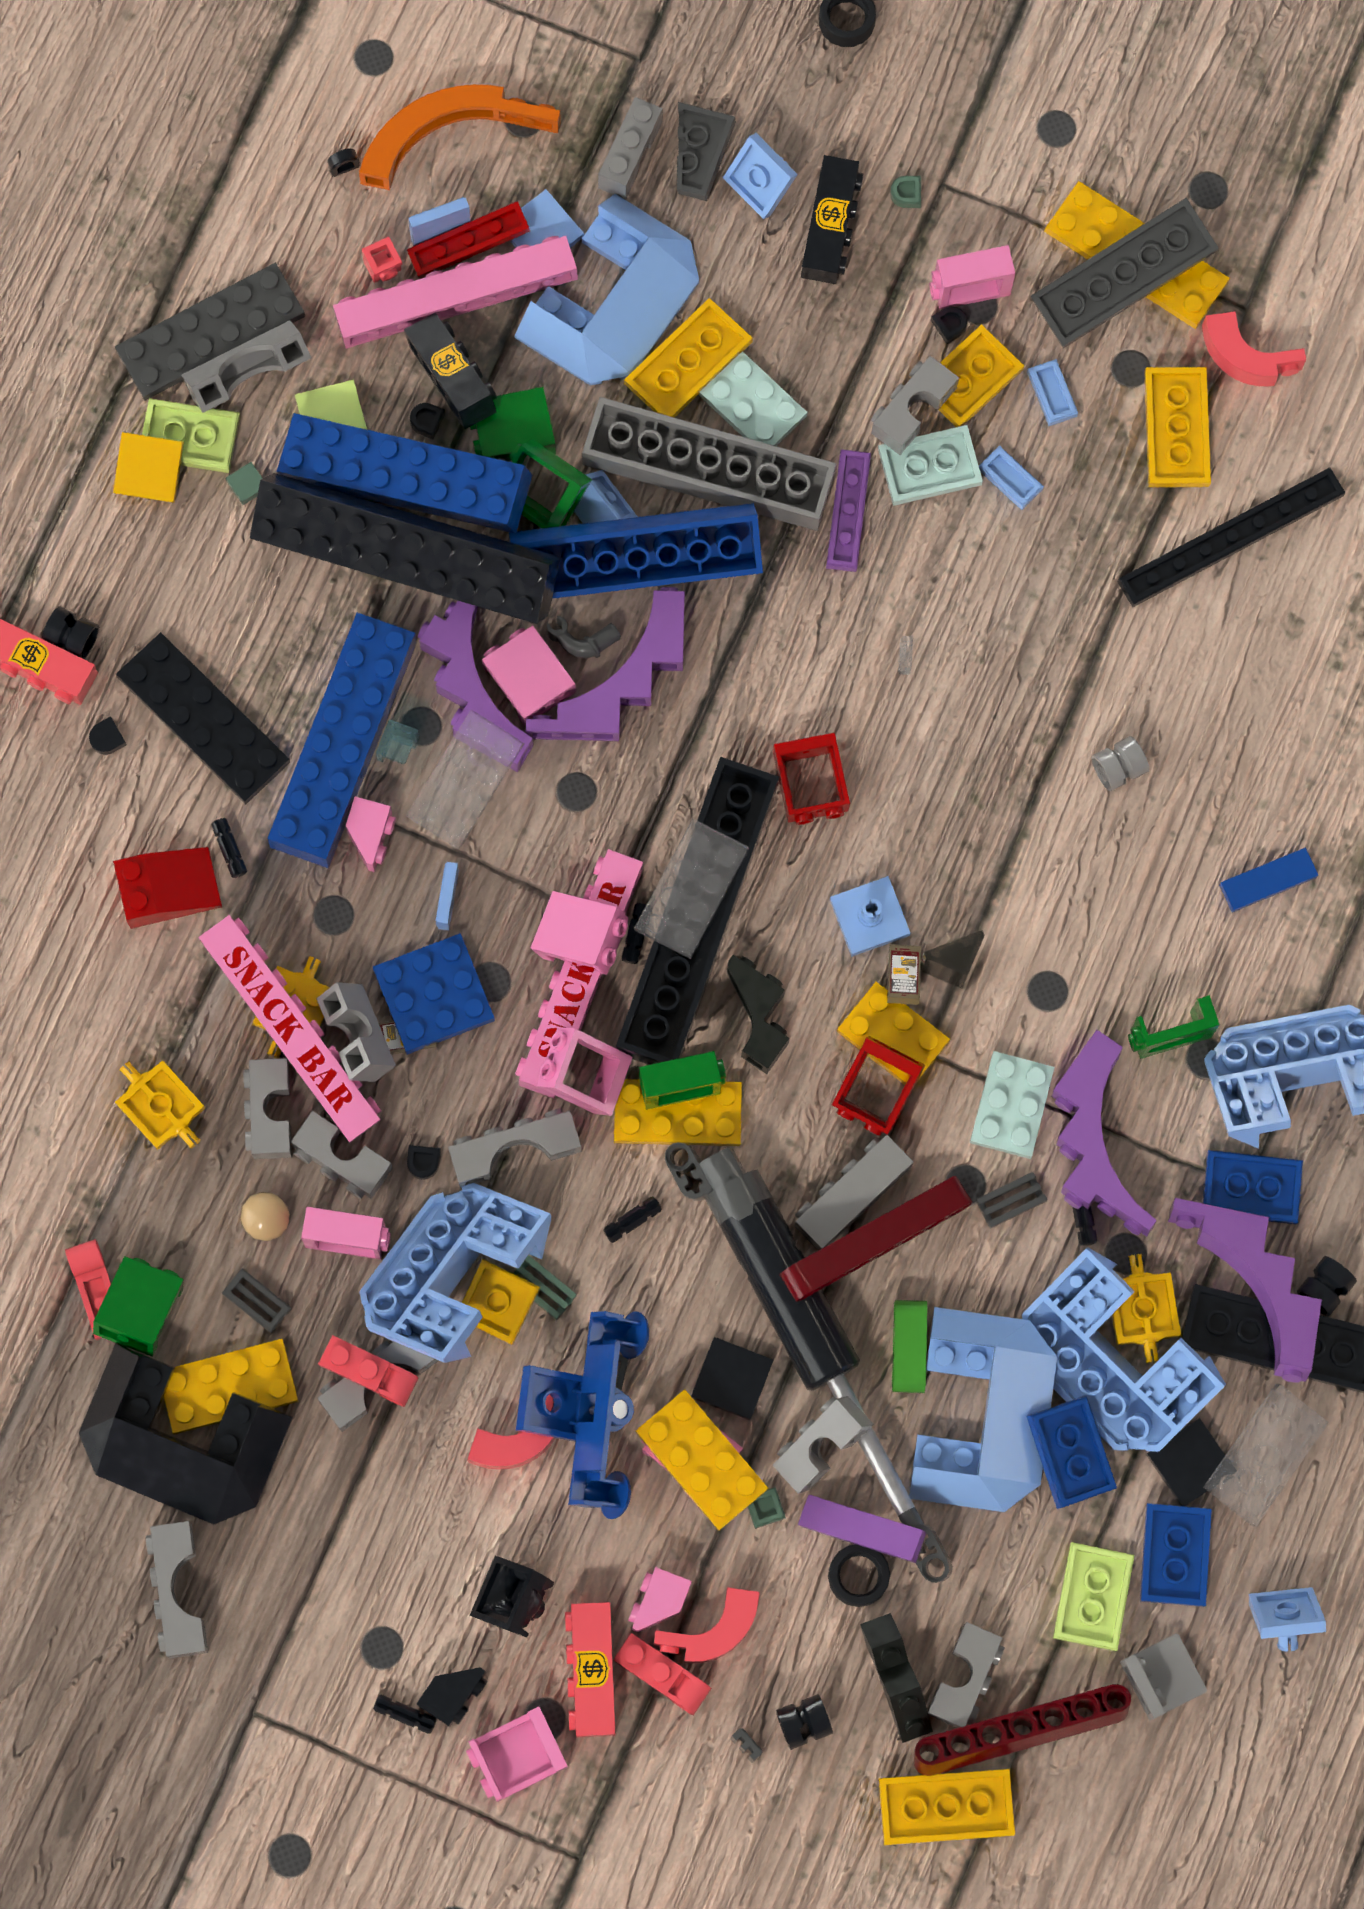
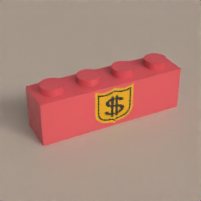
(44, 664)
(592, 1669)

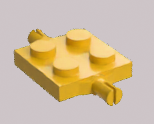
(306, 989)
(160, 1105)
(1149, 1312)

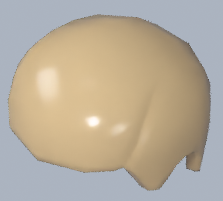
(264, 1216)

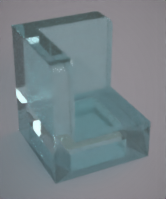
(397, 742)

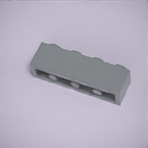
(854, 1193)

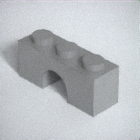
(625, 154)
(929, 384)
(350, 1010)
(267, 1080)
(362, 1174)
(802, 1461)
(979, 1651)

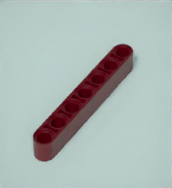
(875, 1238)
(1011, 1741)

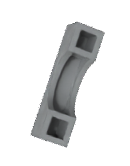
(273, 350)
(552, 1135)
(347, 1400)
(172, 1548)

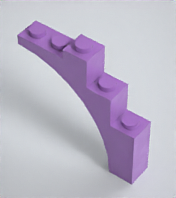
(459, 680)
(1082, 1138)

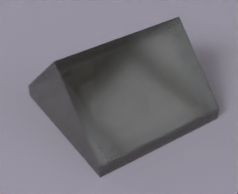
(953, 960)

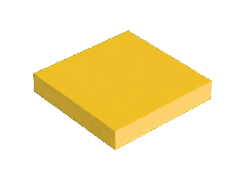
(148, 467)
(502, 1300)

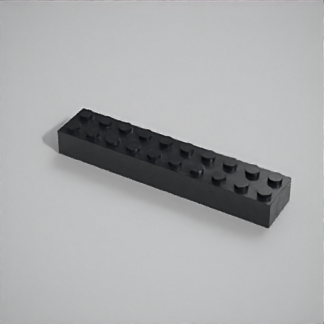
(405, 548)
(671, 982)

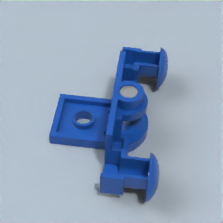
(588, 1408)

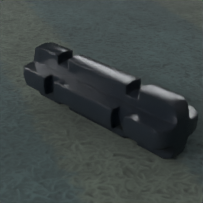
(229, 847)
(634, 939)
(632, 1219)
(1084, 1221)
(404, 1714)

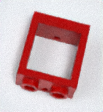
(807, 748)
(891, 1056)

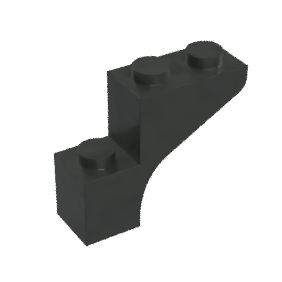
(760, 998)
(897, 1677)

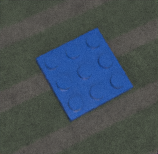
(433, 993)

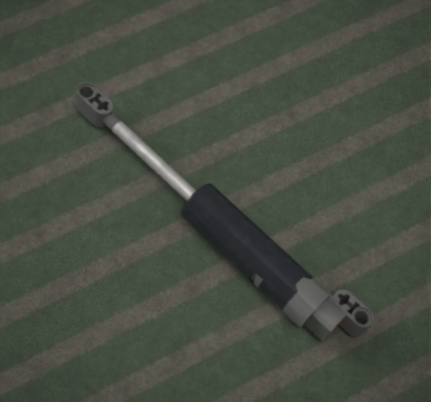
(804, 1327)

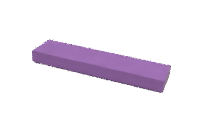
(848, 510)
(862, 1528)

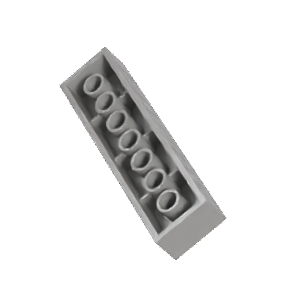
(708, 463)

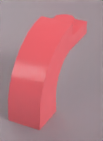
(1241, 360)
(511, 1451)
(727, 1634)

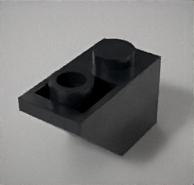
(449, 1693)

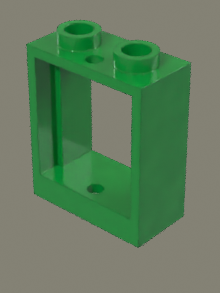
(572, 496)
(681, 1080)

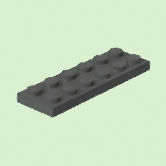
(1124, 272)
(208, 330)

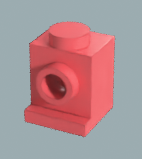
(384, 264)

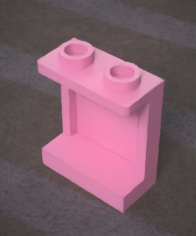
(528, 673)
(580, 932)
(516, 1755)

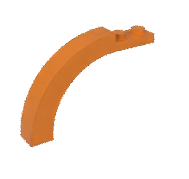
(442, 109)

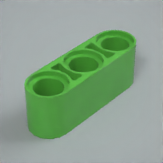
(909, 1346)

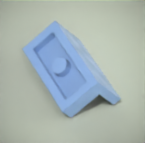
(602, 501)

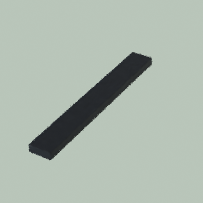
(1231, 537)

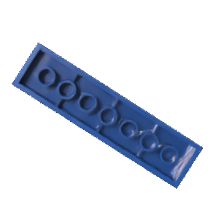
(406, 473)
(650, 549)
(342, 740)

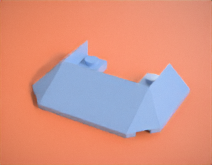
(635, 312)
(1282, 1055)
(413, 1283)
(1020, 1383)
(1126, 1406)

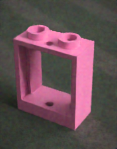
(973, 277)
(607, 1081)
(345, 1233)

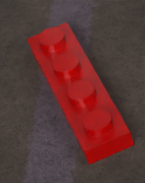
(468, 240)

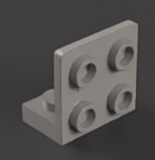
(1163, 1676)

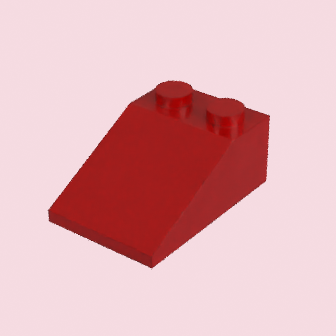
(166, 885)

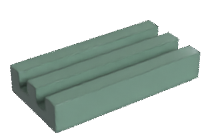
(553, 1280)

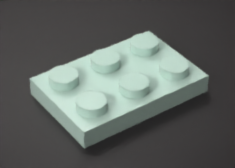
(753, 402)
(931, 466)
(1012, 1105)

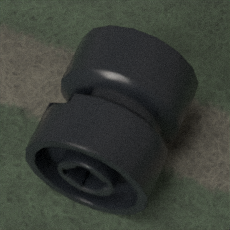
(72, 634)
(1328, 1284)
(804, 1721)

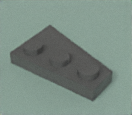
(701, 147)

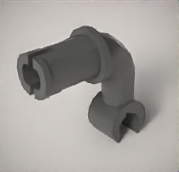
(586, 647)

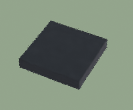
(732, 1378)
(1188, 1461)

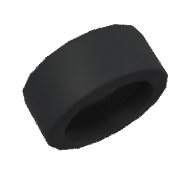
(847, 38)
(855, 1599)

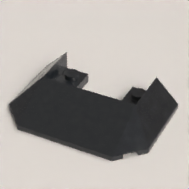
(169, 1470)

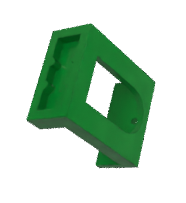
(1202, 1028)

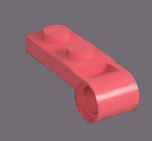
(90, 1275)
(368, 1371)
(662, 1674)

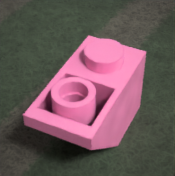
(367, 828)
(662, 1599)

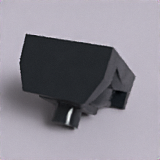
(511, 1596)

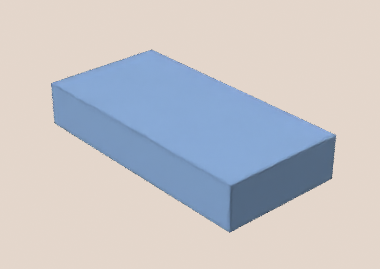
(1052, 392)
(1010, 477)
(447, 895)

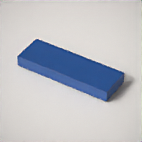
(1268, 880)

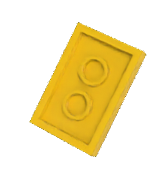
(982, 370)
(895, 1026)

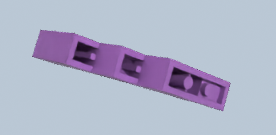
(597, 712)
(1241, 1242)

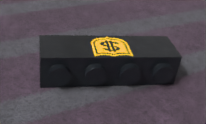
(830, 220)
(451, 371)

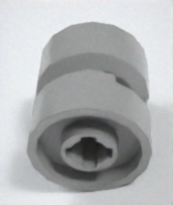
(1118, 764)

